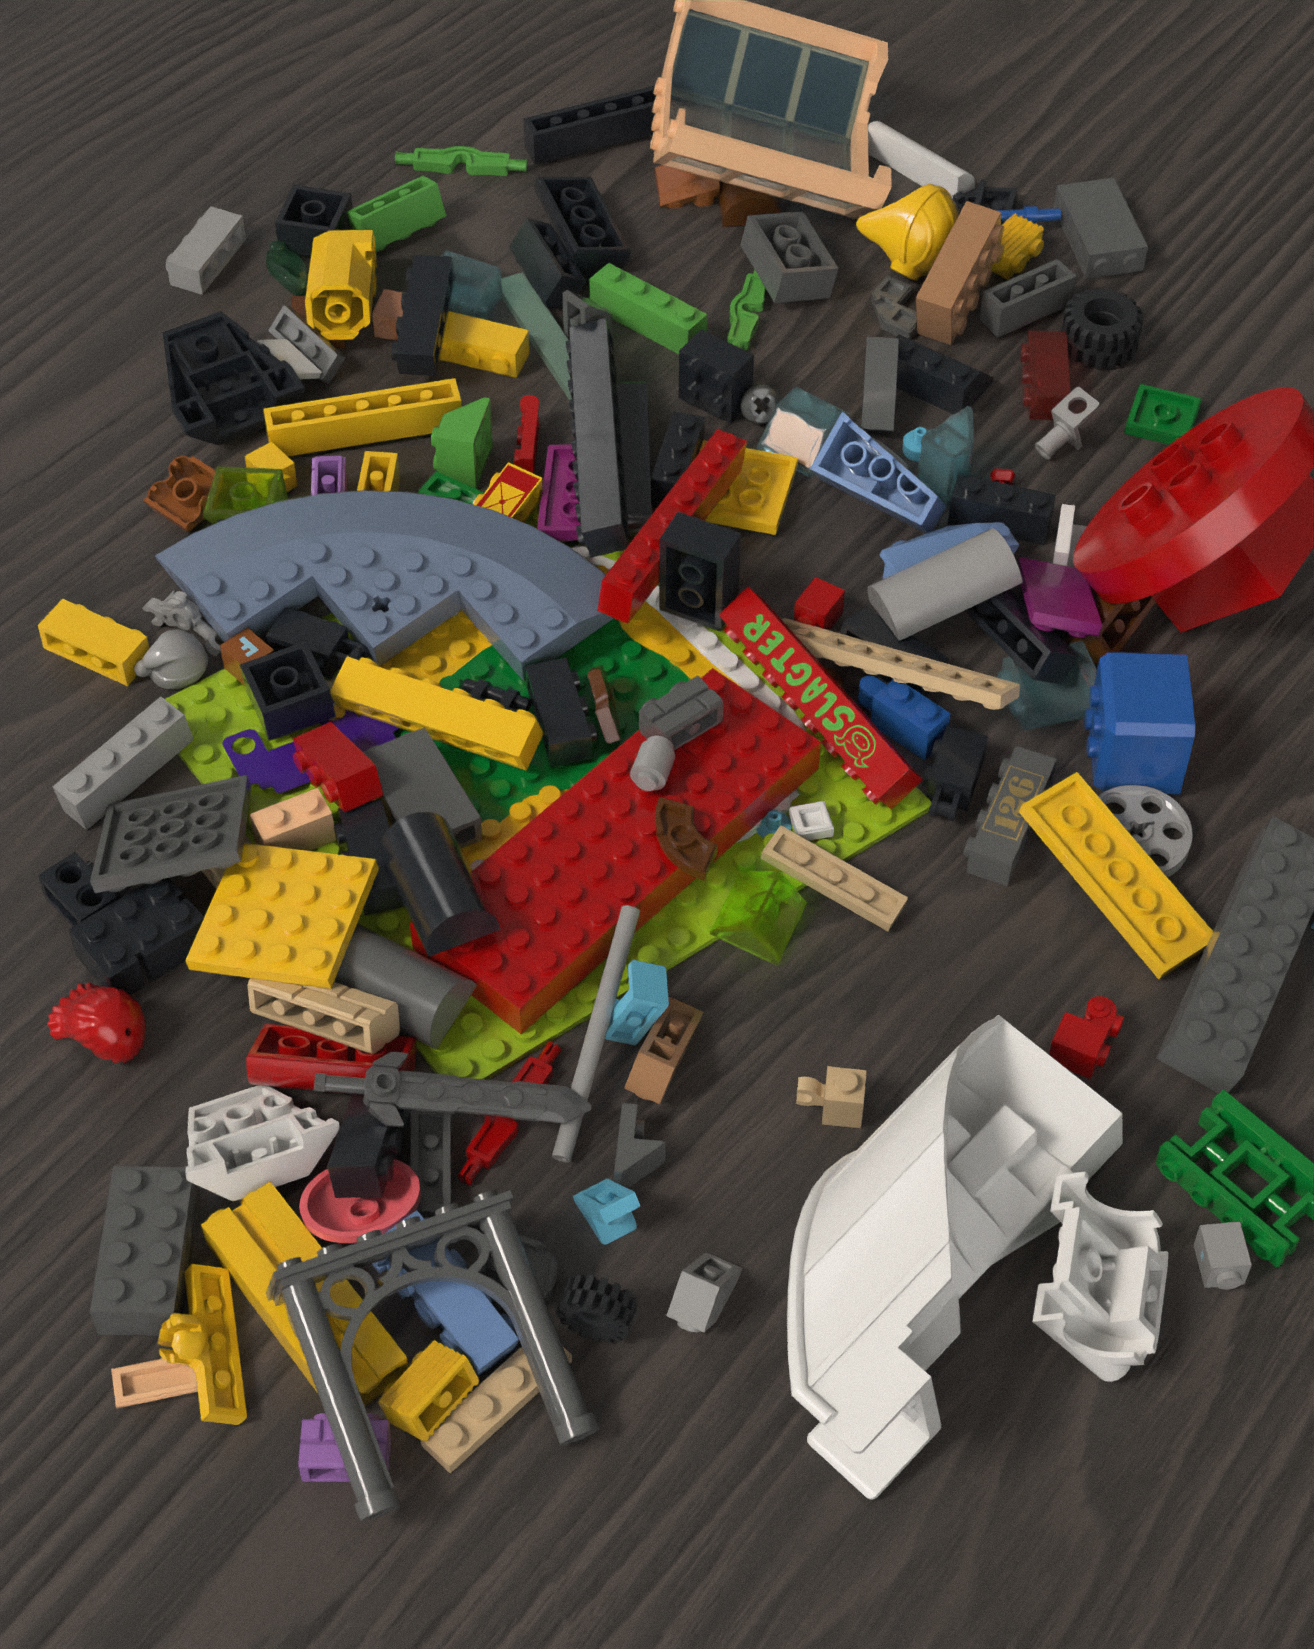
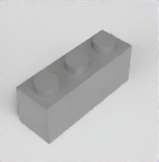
(206, 250)

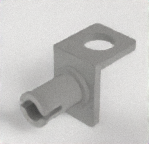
(1066, 423)

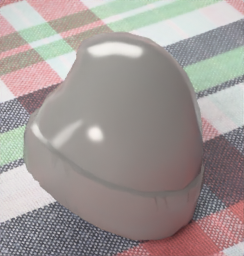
(174, 660)

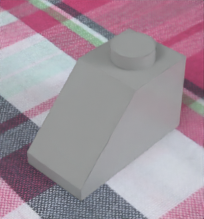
(703, 1292)

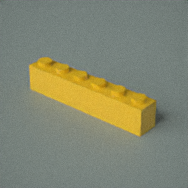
(361, 417)
(446, 714)

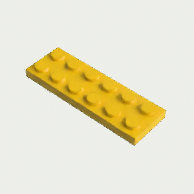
(1117, 875)

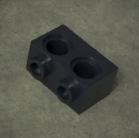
(70, 890)

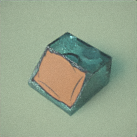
(800, 428)

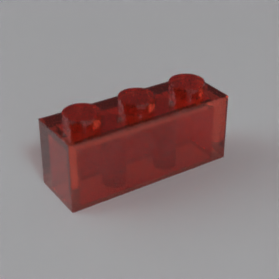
(1044, 372)

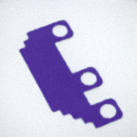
(277, 766)

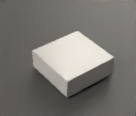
(811, 821)

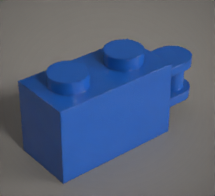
(904, 714)

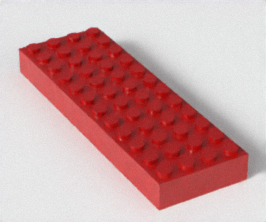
(598, 849)

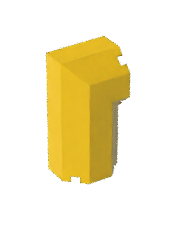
(341, 283)

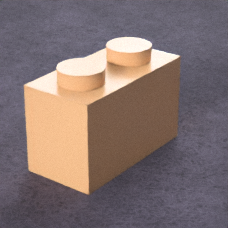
(295, 823)

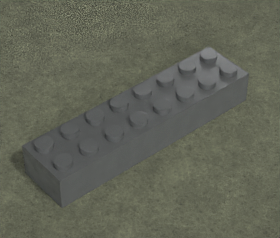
(1244, 960)

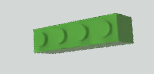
(646, 308)

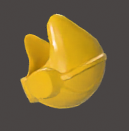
(912, 229)

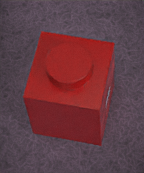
(820, 604)

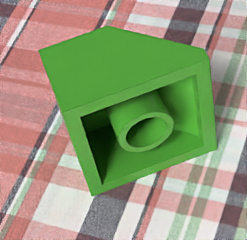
(464, 442)

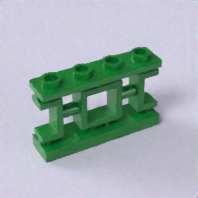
(1260, 1150)

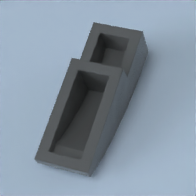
(879, 385)

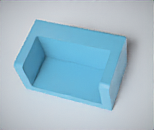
(640, 1005)

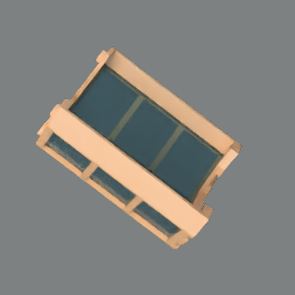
(770, 105)

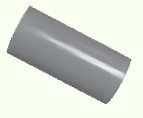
(945, 584)

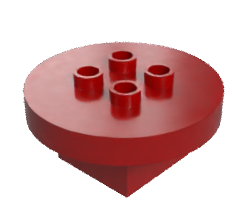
(1212, 515)

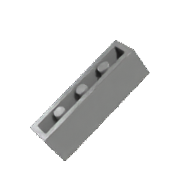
(123, 762)

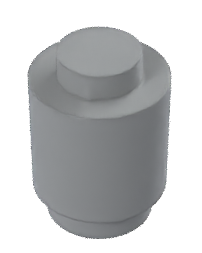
(653, 763)

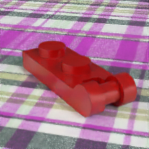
(528, 434)

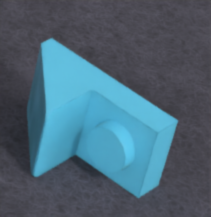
(608, 1209)

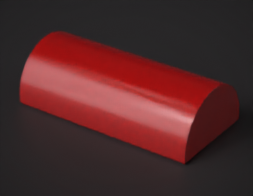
(292, 1056)

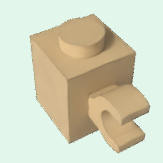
(840, 1097)

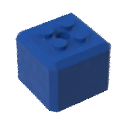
(1140, 721)

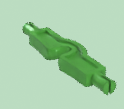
(446, 160)
(741, 319)

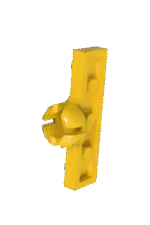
(208, 1344)

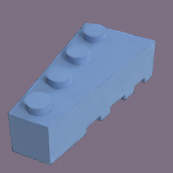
(460, 1311)

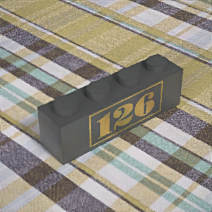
(1002, 828)

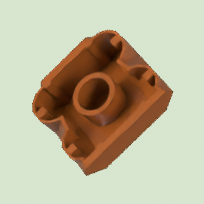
(680, 187)
(183, 493)

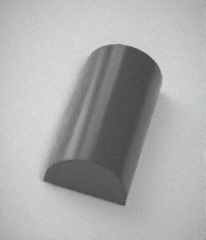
(425, 991)

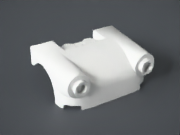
(1104, 1283)

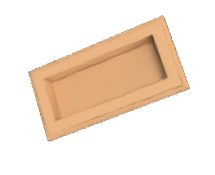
(151, 1382)

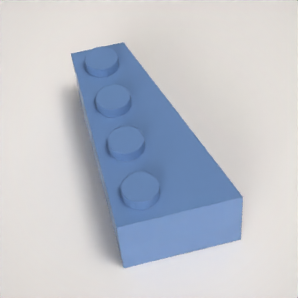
(871, 474)

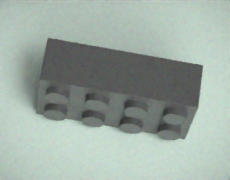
(144, 1250)

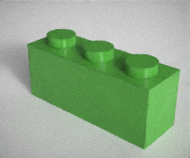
(399, 211)

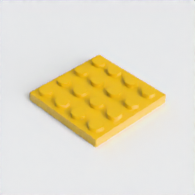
(283, 916)

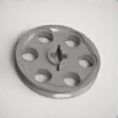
(1152, 825)

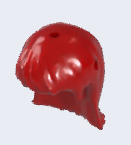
(99, 1020)

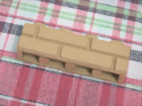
(332, 1013)

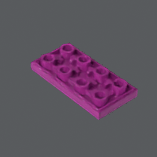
(1058, 598)

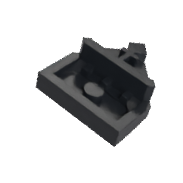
(990, 197)

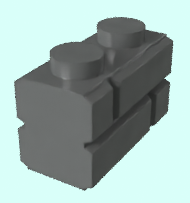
(682, 712)

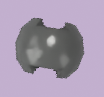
(748, 406)

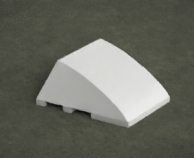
(253, 1140)

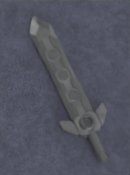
(391, 1089)

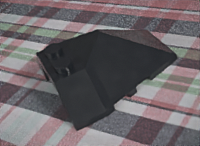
(224, 379)

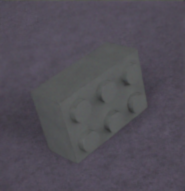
(789, 257)

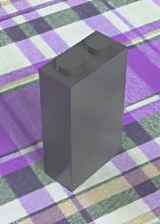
(1100, 228)
(420, 780)

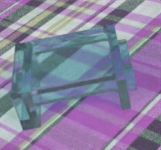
(1047, 702)

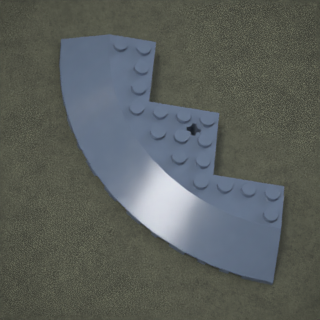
(392, 573)

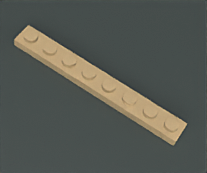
(906, 667)

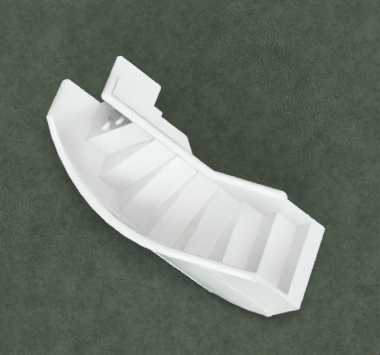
(913, 1225)

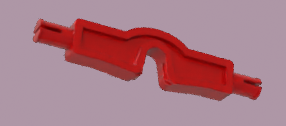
(499, 1131)

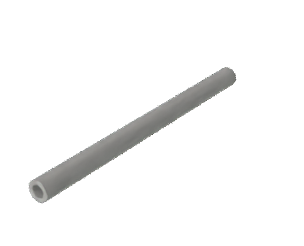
(598, 1026)

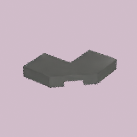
(888, 305)

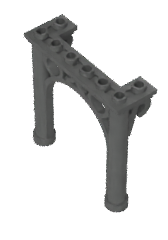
(498, 1244)

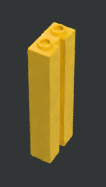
(253, 1244)

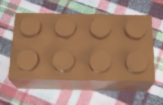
(959, 273)

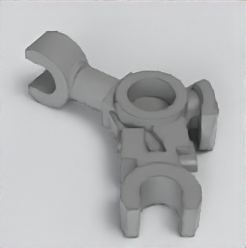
(185, 614)

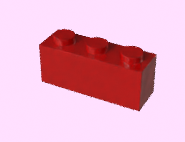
(337, 767)

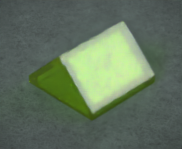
(760, 914)

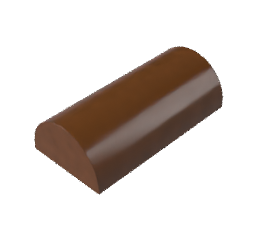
(739, 203)

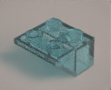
(475, 286)
(947, 453)

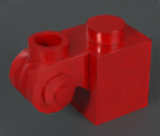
(1082, 1042)

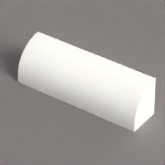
(915, 160)

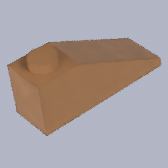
(663, 1051)

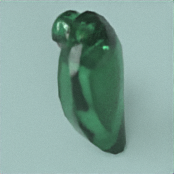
(287, 268)

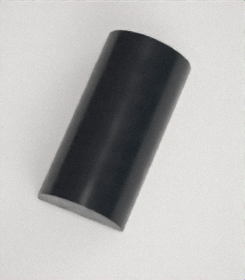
(582, 222)
(436, 882)

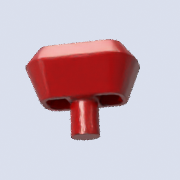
(1003, 476)

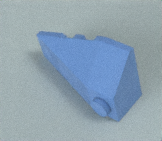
(922, 547)

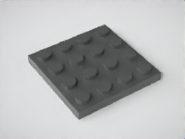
(172, 834)

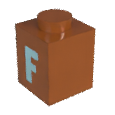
(241, 649)

